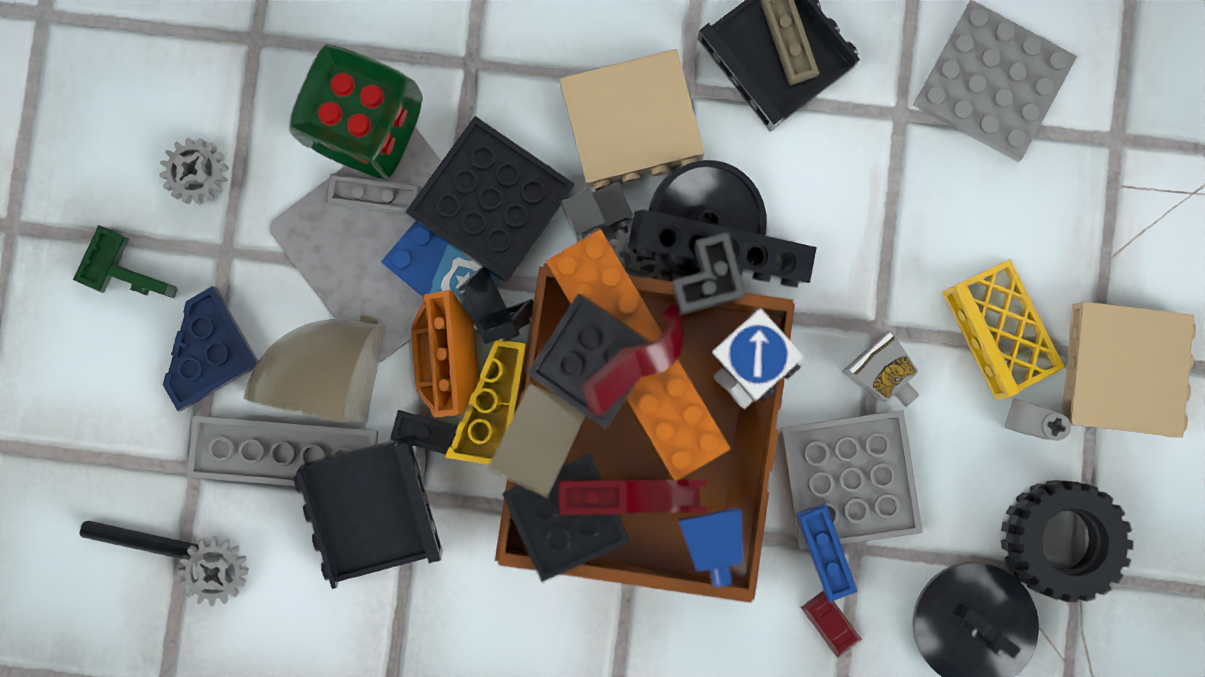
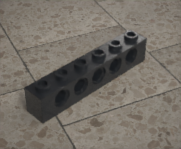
(796, 257)

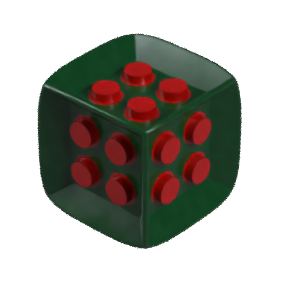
(356, 111)

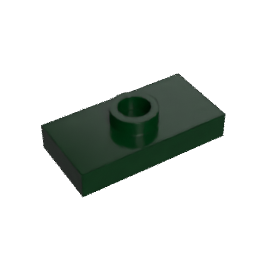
(102, 252)
(142, 283)

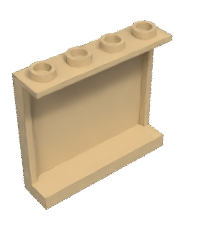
(632, 119)
(1128, 369)

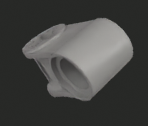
(1033, 421)

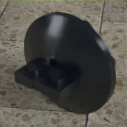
(975, 622)

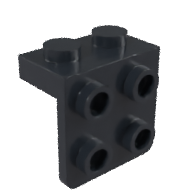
(489, 311)

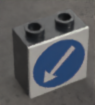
(758, 356)

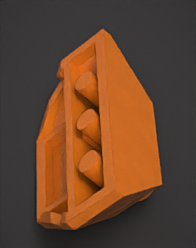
(444, 354)

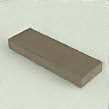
(790, 40)

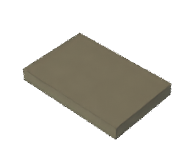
(537, 440)

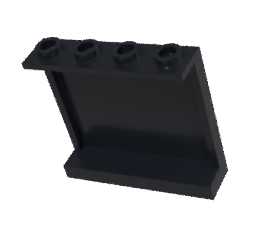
(750, 60)
(368, 510)

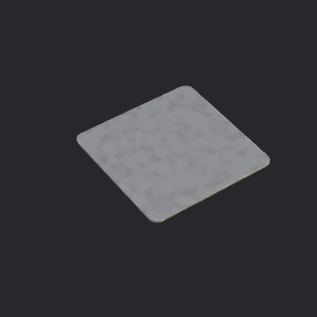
(344, 247)

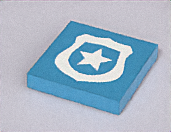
(454, 271)

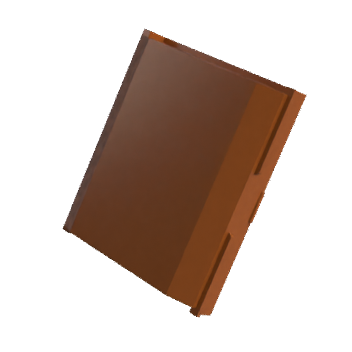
(624, 452)

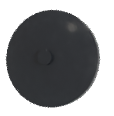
(713, 195)

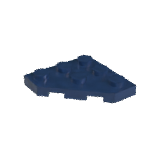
(206, 351)

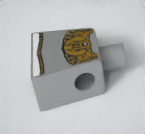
(884, 370)

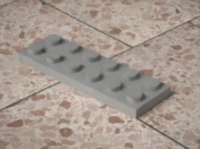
(263, 449)

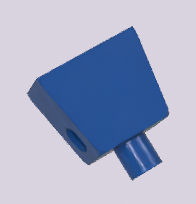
(714, 542)

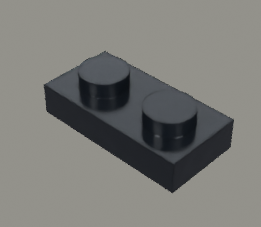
(424, 431)

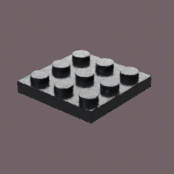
(579, 349)
(563, 541)

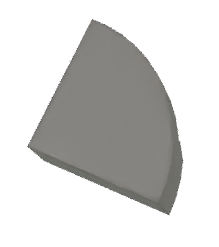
(733, 387)

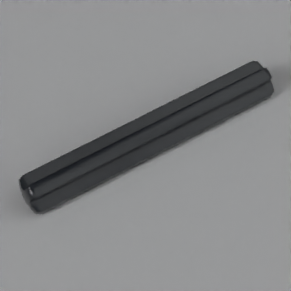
(135, 539)

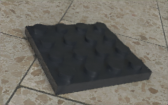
(490, 199)

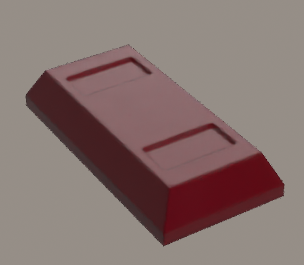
(831, 624)

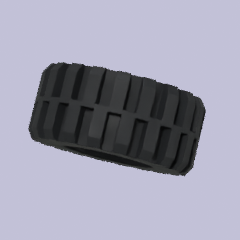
(1105, 550)

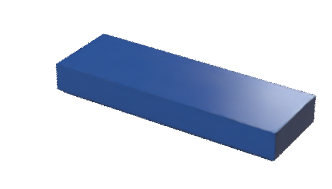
(826, 552)

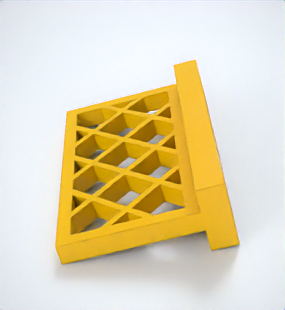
(985, 346)

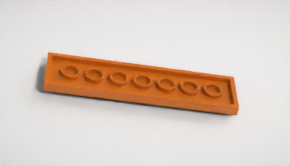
(664, 401)

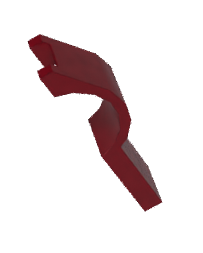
(634, 363)
(630, 496)

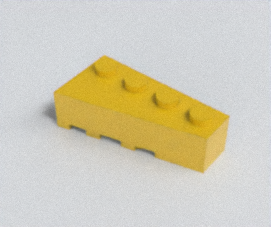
(491, 404)

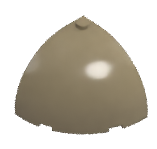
(321, 369)

